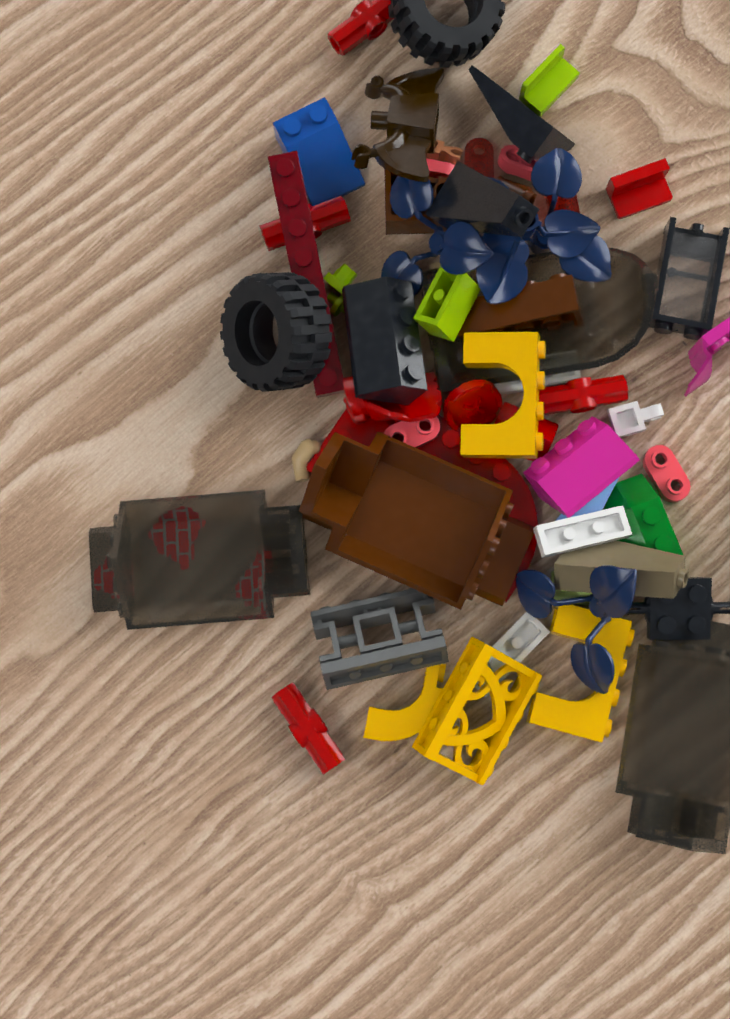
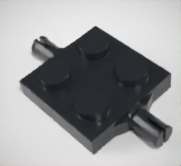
(683, 617)

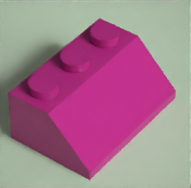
(580, 466)

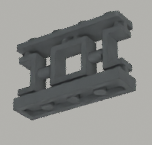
(384, 657)

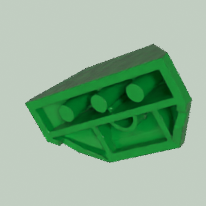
(645, 515)

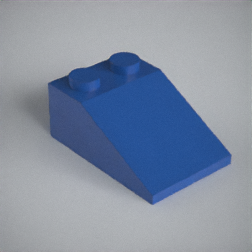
(321, 151)

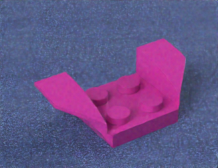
(702, 354)

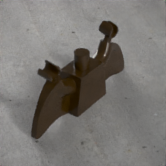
(409, 123)

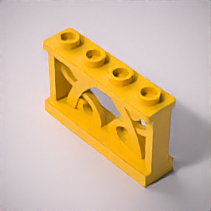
(494, 735)

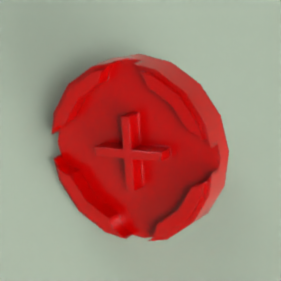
(472, 404)

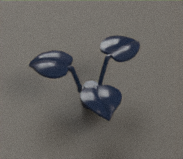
(557, 176)
(567, 235)
(459, 246)
(611, 596)

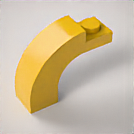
(406, 722)

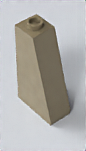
(658, 572)

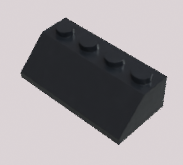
(384, 341)

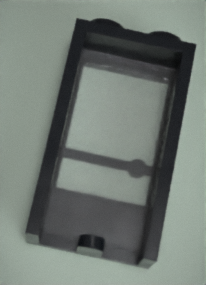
(688, 280)

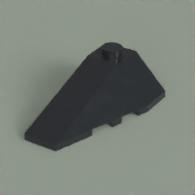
(521, 124)

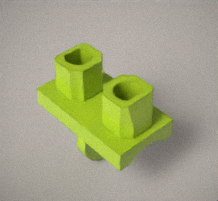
(342, 277)

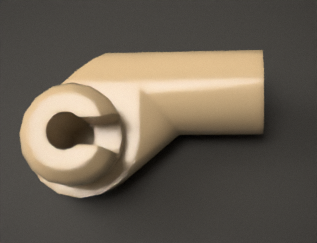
(301, 456)

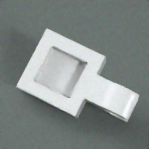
(630, 419)

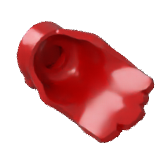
(424, 407)

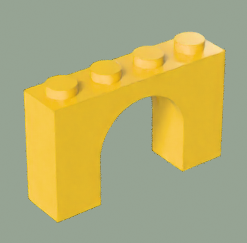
(518, 435)
(589, 715)

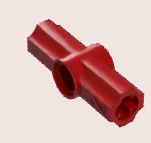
(366, 22)
(323, 216)
(584, 394)
(308, 728)

